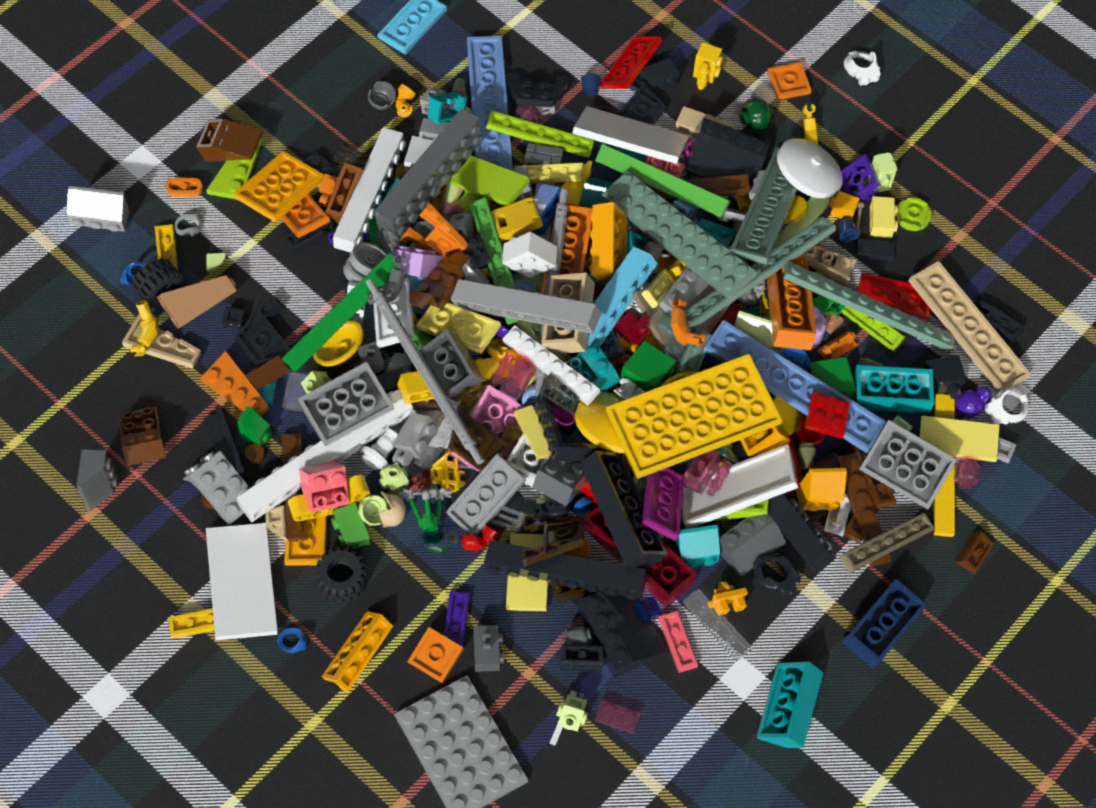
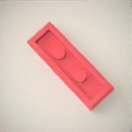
(678, 641)

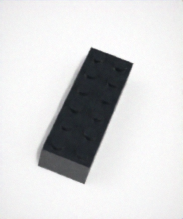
(622, 509)

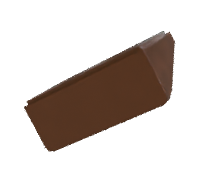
(974, 551)

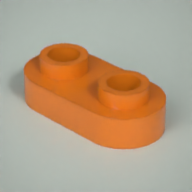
(184, 187)

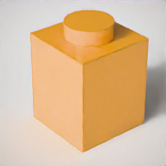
(844, 205)

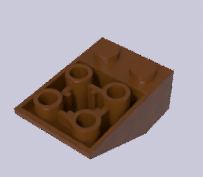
(228, 141)
(141, 436)

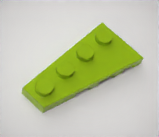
(233, 176)

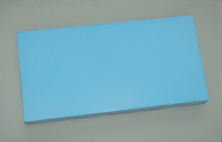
(411, 23)

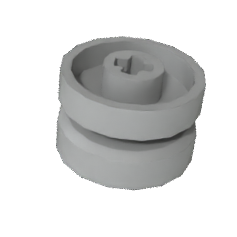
(362, 261)

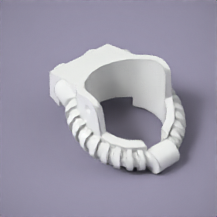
(864, 75)
(999, 415)

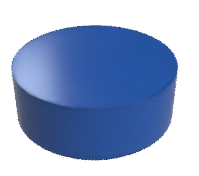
(582, 506)

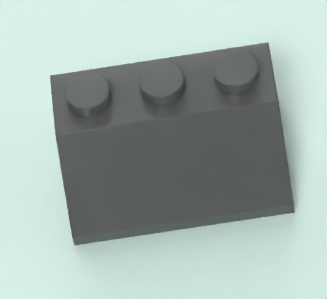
(451, 363)
(95, 478)
(748, 540)

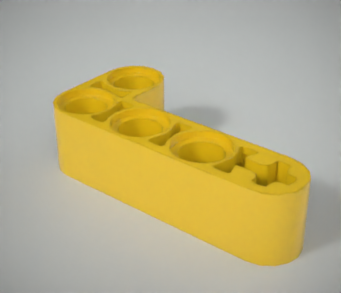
(357, 491)

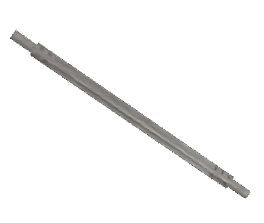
(558, 238)
(425, 372)

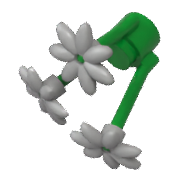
(429, 521)

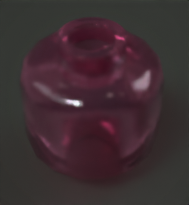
(528, 113)
(967, 473)

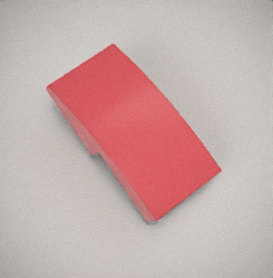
(666, 166)

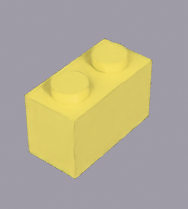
(883, 217)

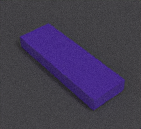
(456, 616)

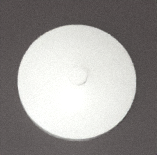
(809, 168)

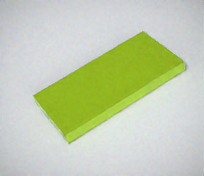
(490, 181)

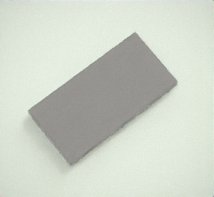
(486, 495)

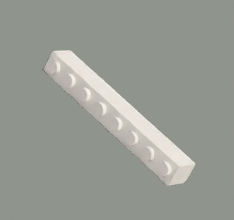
(369, 190)

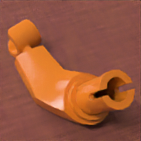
(680, 328)

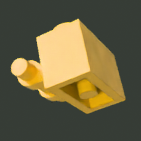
(707, 64)

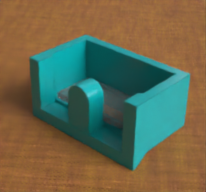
(445, 106)

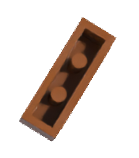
(343, 191)

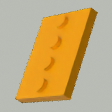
(279, 186)

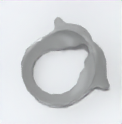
(189, 231)

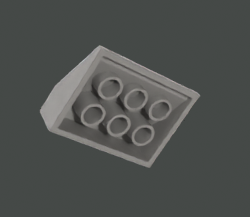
(692, 289)
(345, 404)
(908, 464)

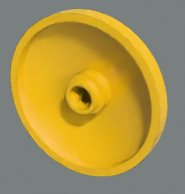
(595, 423)

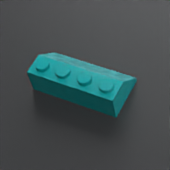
(894, 389)
(790, 704)

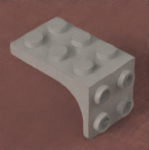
(218, 484)

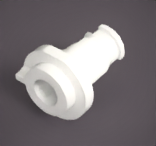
(378, 452)

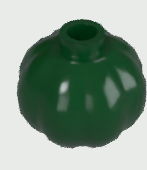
(756, 114)

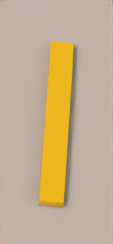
(945, 499)

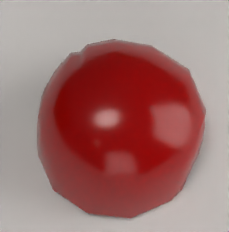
(806, 435)

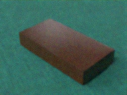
(267, 373)

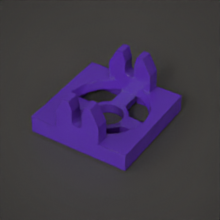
(864, 192)

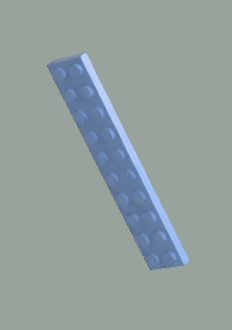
(488, 95)
(792, 383)

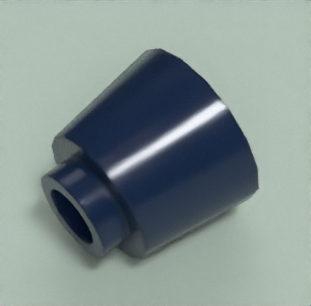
(590, 84)
(847, 230)

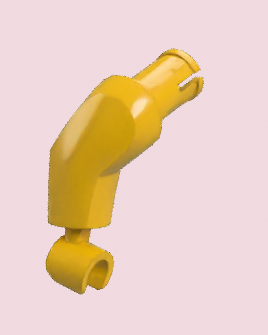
(810, 125)
(149, 328)

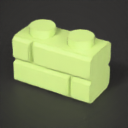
(885, 171)

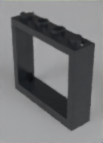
(559, 450)

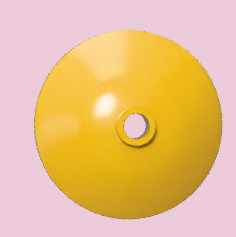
(340, 345)

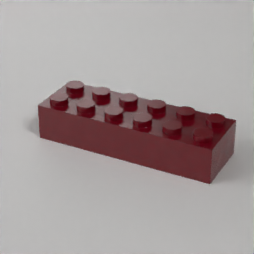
(664, 581)

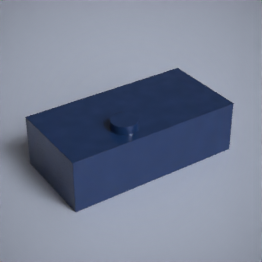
(884, 623)

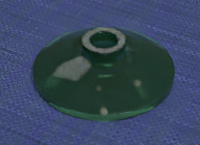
(728, 453)

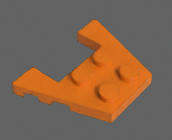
(442, 238)

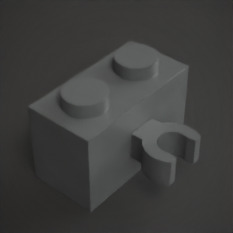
(487, 648)

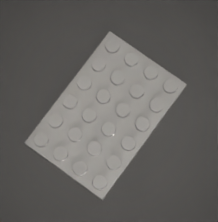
(461, 747)

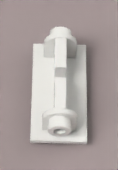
(628, 389)
(837, 518)

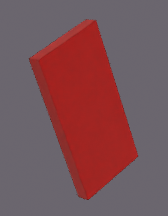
(630, 62)
(894, 294)

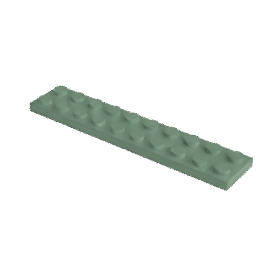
(765, 215)
(679, 235)

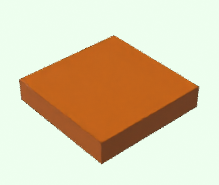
(789, 81)
(435, 655)

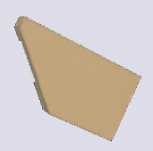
(277, 522)

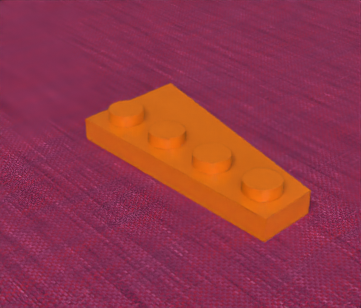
(232, 385)

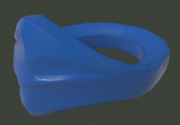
(301, 645)

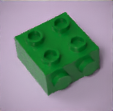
(648, 367)
(835, 374)

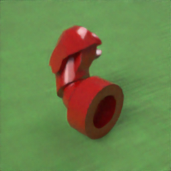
(474, 543)

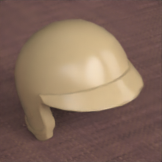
(396, 510)

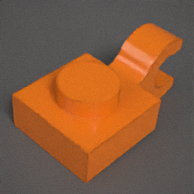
(326, 187)

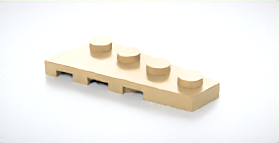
(164, 346)

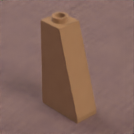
(191, 301)

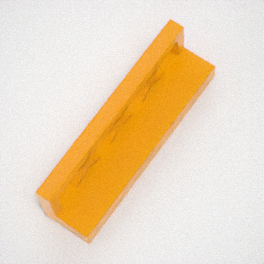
(359, 651)

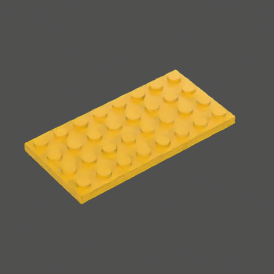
(693, 416)

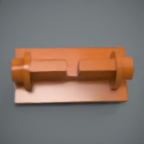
(838, 346)

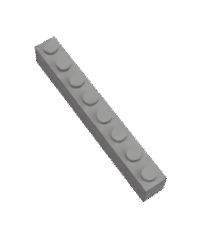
(526, 305)

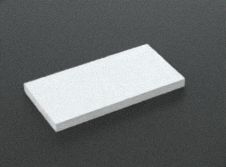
(631, 134)
(744, 486)
(241, 581)

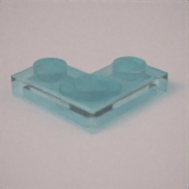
(673, 348)

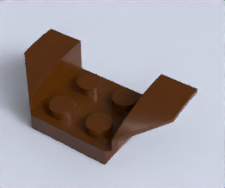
(440, 283)

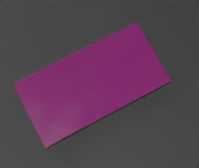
(664, 502)

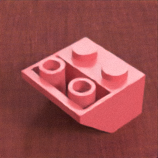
(324, 485)

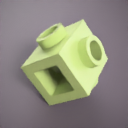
(314, 381)
(394, 478)
(572, 713)

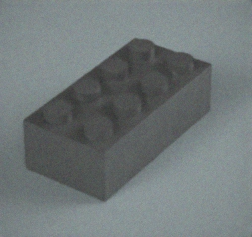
(561, 478)

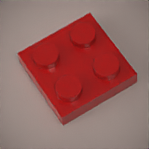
(827, 415)

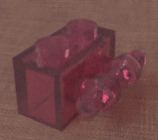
(517, 378)
(701, 471)

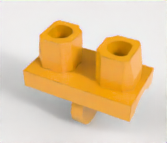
(727, 595)

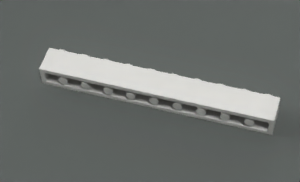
(286, 480)

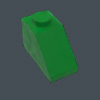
(254, 427)

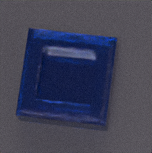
(649, 608)

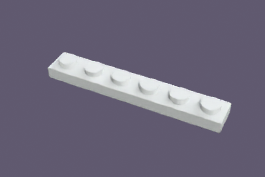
(549, 363)

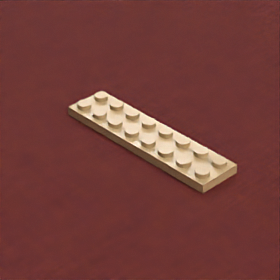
(969, 327)

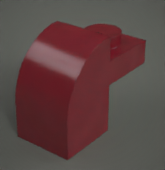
(632, 328)

